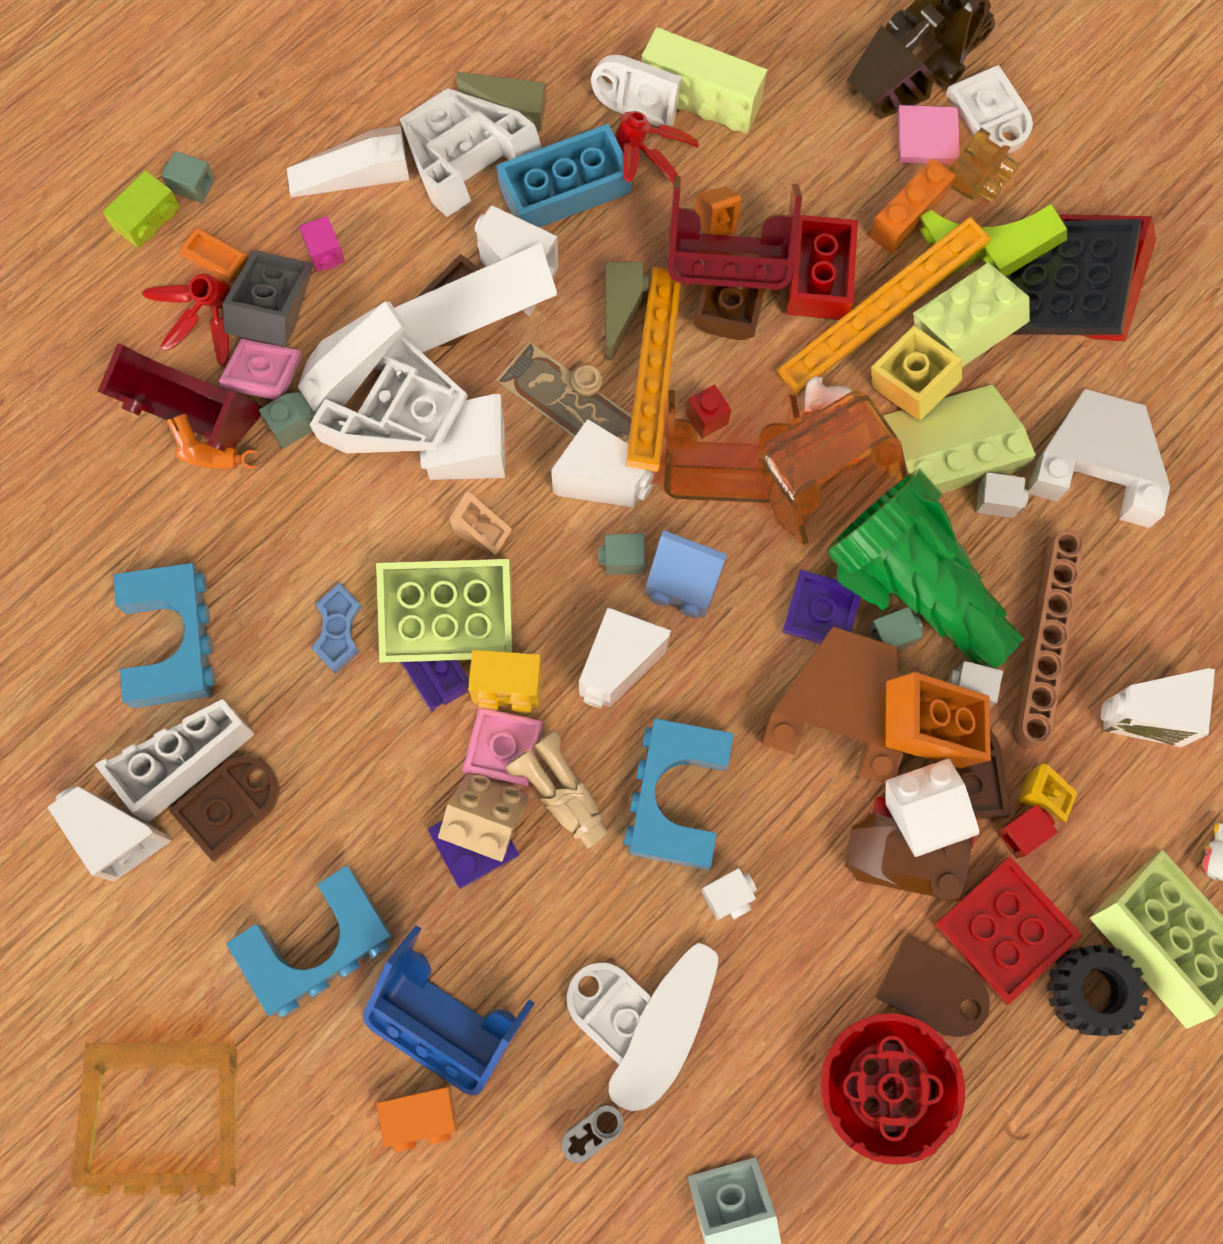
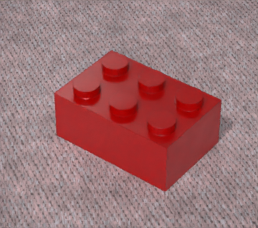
(823, 268)

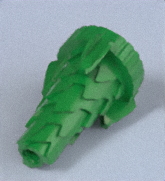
(912, 552)

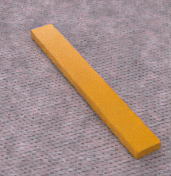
(883, 305)
(653, 372)

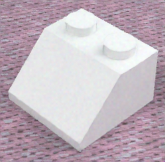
(931, 807)

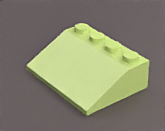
(964, 439)
(443, 609)
(1171, 936)

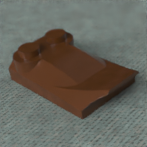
(729, 311)
(883, 858)

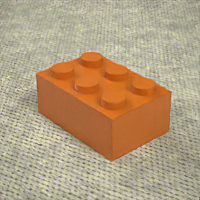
(937, 720)

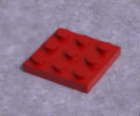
(1008, 930)

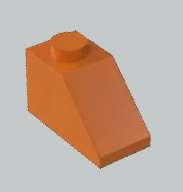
(718, 210)

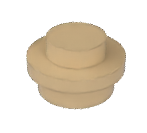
(586, 380)

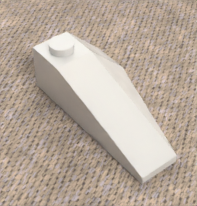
(349, 356)

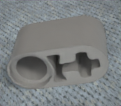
(580, 1131)

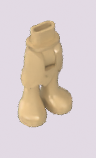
(570, 806)

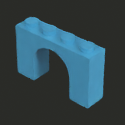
(186, 672)
(652, 833)
(282, 985)

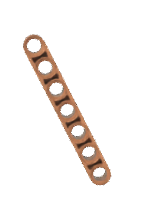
(1038, 648)

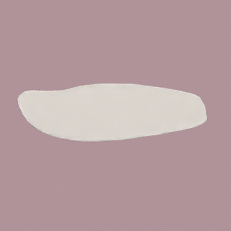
(665, 1031)

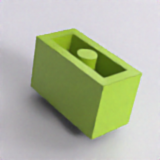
(141, 209)

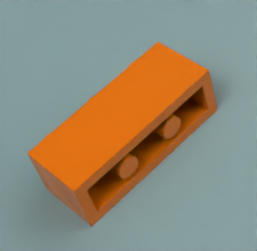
(903, 212)

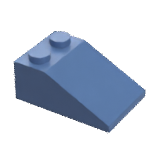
(684, 575)

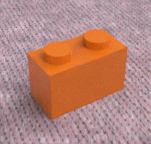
(417, 1117)

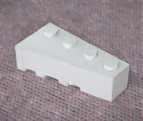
(175, 759)

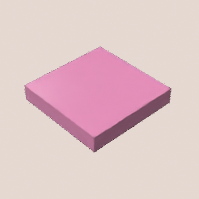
(928, 134)
(260, 369)
(497, 741)

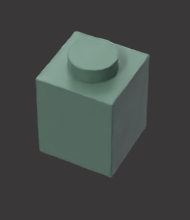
(188, 176)
(623, 554)
(897, 629)

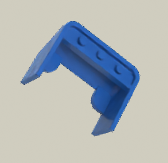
(436, 1026)

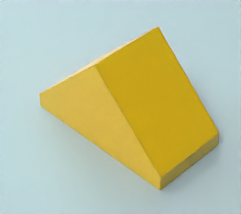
(1049, 791)

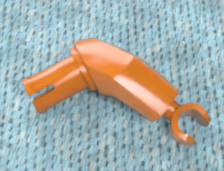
(200, 454)

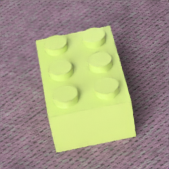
(974, 313)

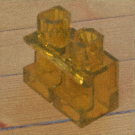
(978, 165)

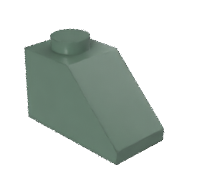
(288, 418)

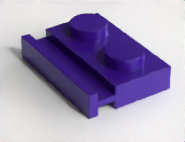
(437, 681)

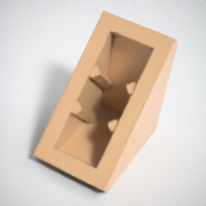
(479, 524)

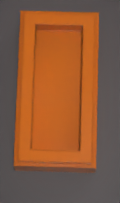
(213, 254)

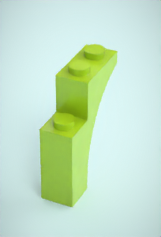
(1010, 244)

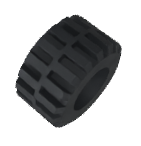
(1124, 985)

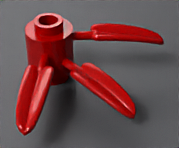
(631, 136)
(205, 291)

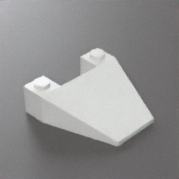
(459, 137)
(403, 412)
(1109, 442)

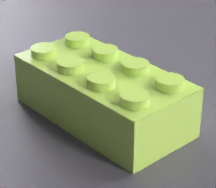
(712, 82)

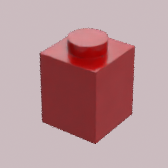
(708, 411)
(1028, 831)

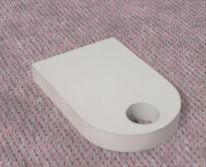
(637, 88)
(994, 105)
(612, 1011)

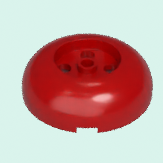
(933, 1087)

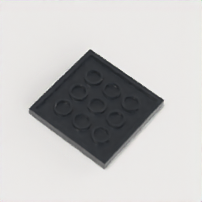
(1082, 281)

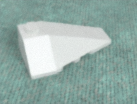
(360, 162)

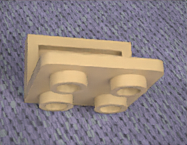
(483, 816)

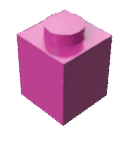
(322, 244)

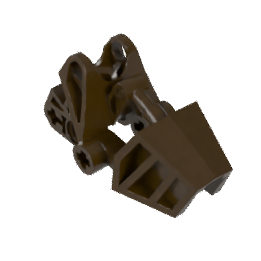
(894, 76)

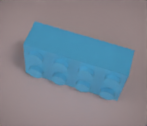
(564, 177)

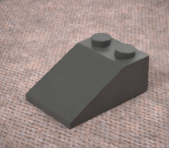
(267, 298)

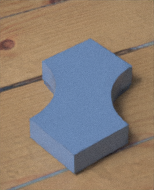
(336, 641)

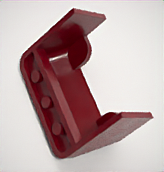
(733, 259)
(169, 393)

